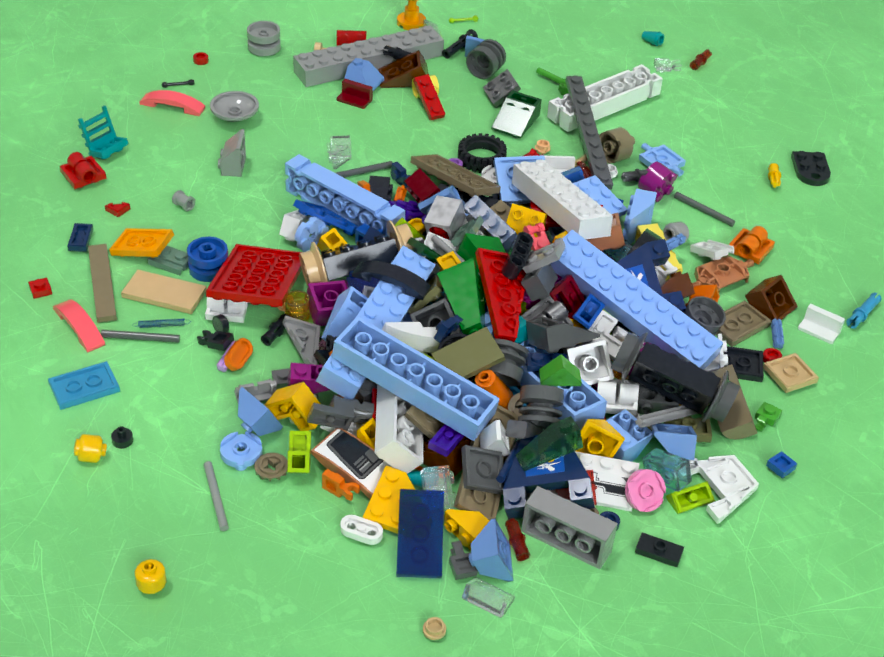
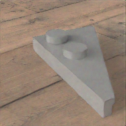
(304, 336)

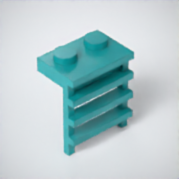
(105, 144)

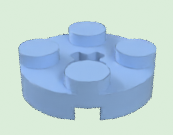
(313, 226)
(240, 459)

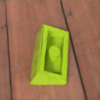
(691, 497)

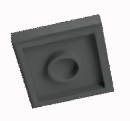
(481, 469)

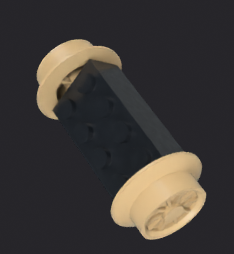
(339, 262)

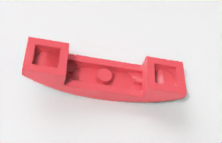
(173, 98)
(81, 324)

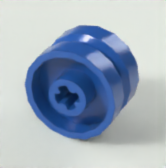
(206, 257)

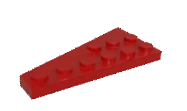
(501, 293)

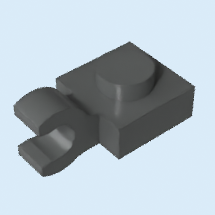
(460, 562)

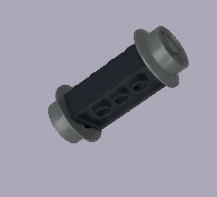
(675, 378)

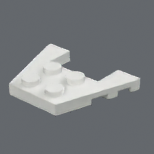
(729, 481)

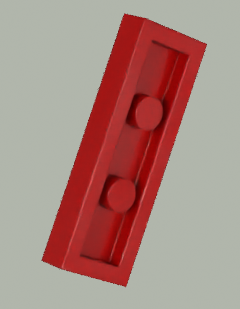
(429, 97)

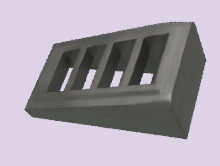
(521, 429)

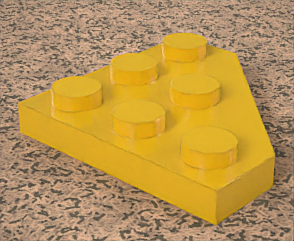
(385, 500)

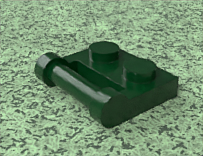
(423, 250)

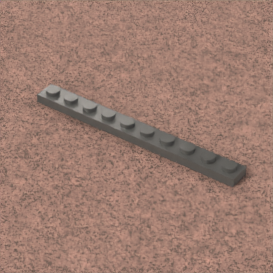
(588, 130)

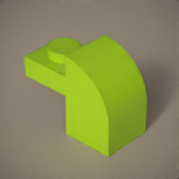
(299, 452)

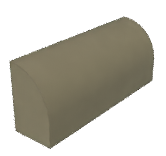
(738, 421)

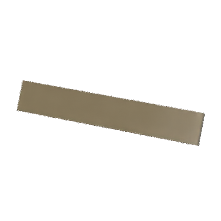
(102, 283)

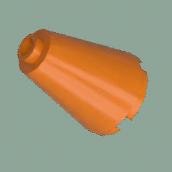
(493, 384)

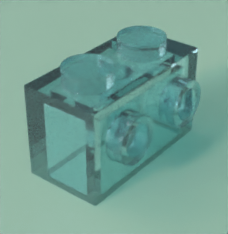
(671, 467)

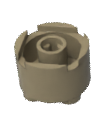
(617, 144)

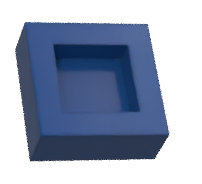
(781, 464)

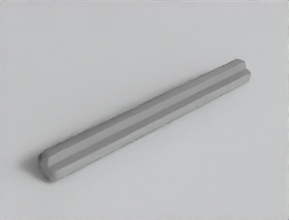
(663, 416)

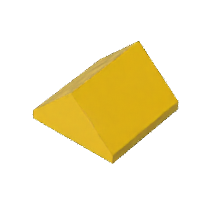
(600, 438)

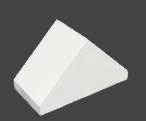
(495, 438)

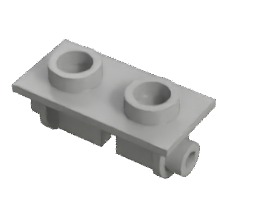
(261, 392)

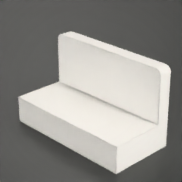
(821, 324)

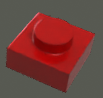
(40, 288)

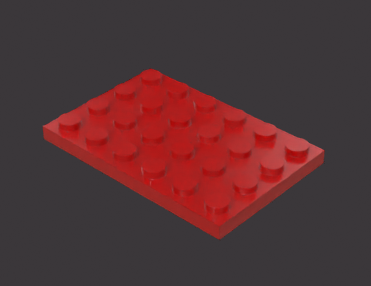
(256, 276)

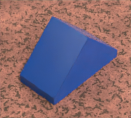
(588, 311)

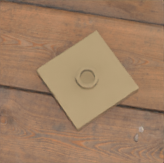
(790, 372)

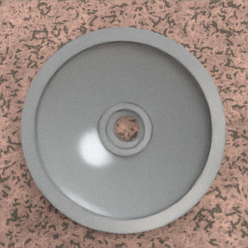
(234, 106)

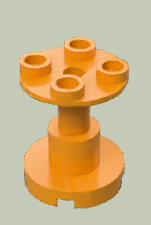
(411, 17)

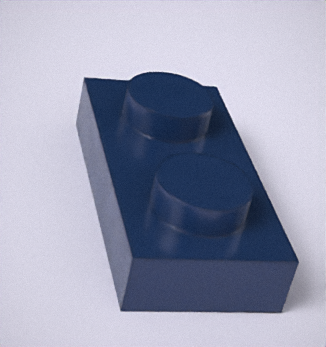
(538, 360)

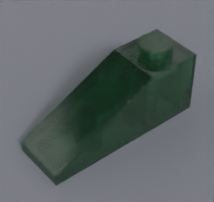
(552, 443)

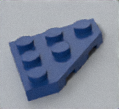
(326, 215)

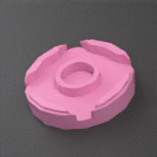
(645, 490)

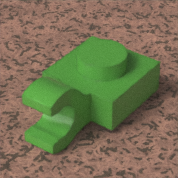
(766, 415)

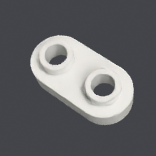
(361, 529)

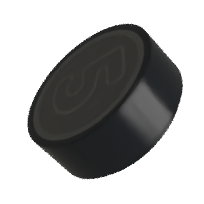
(220, 323)

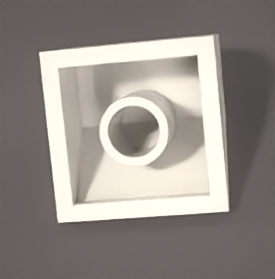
(591, 360)

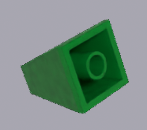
(472, 242)
(465, 295)

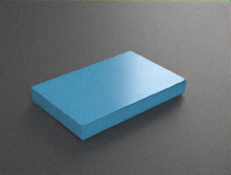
(83, 385)

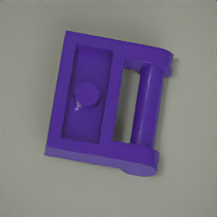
(411, 209)

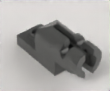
(341, 413)

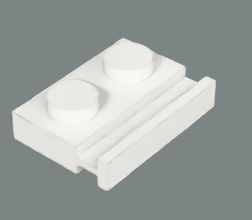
(711, 249)

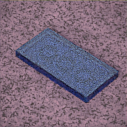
(420, 533)

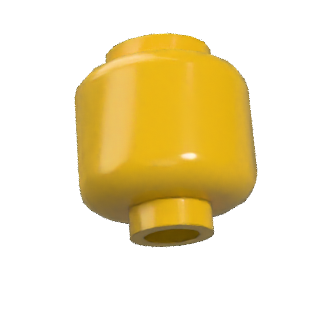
(89, 448)
(150, 576)

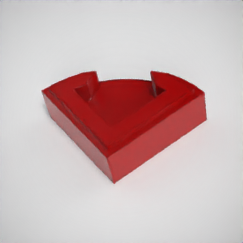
(117, 209)

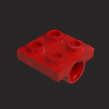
(82, 170)

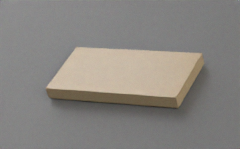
(164, 291)

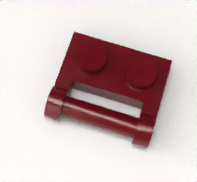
(569, 294)

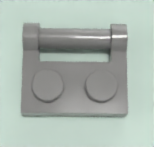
(544, 256)

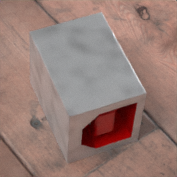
(445, 217)

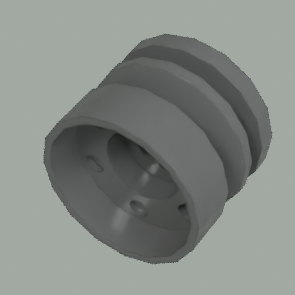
(486, 59)
(706, 313)
(509, 370)
(541, 404)

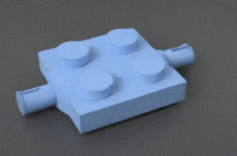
(663, 155)

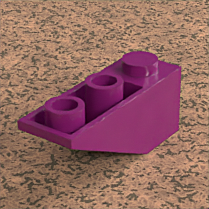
(308, 374)

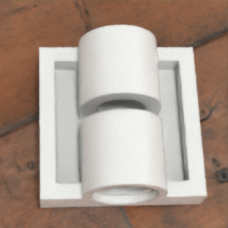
(231, 310)
(619, 395)

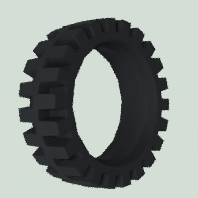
(480, 142)

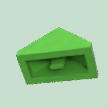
(560, 373)

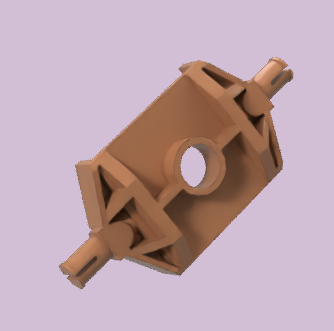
(722, 272)

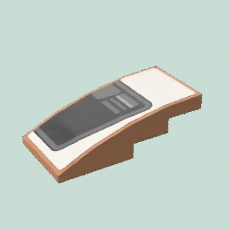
(351, 459)

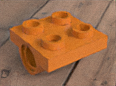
(752, 244)

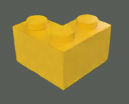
(295, 403)

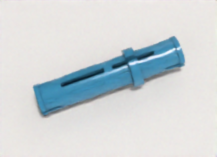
(861, 313)

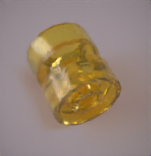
(298, 305)

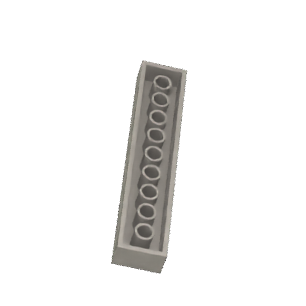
(332, 63)

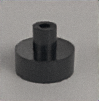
(122, 437)

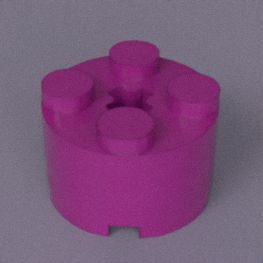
(658, 180)

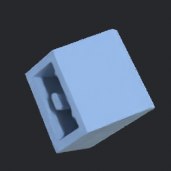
(635, 437)

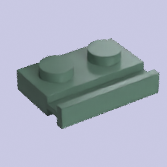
(471, 228)
(170, 260)

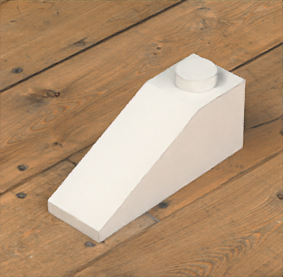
(291, 223)

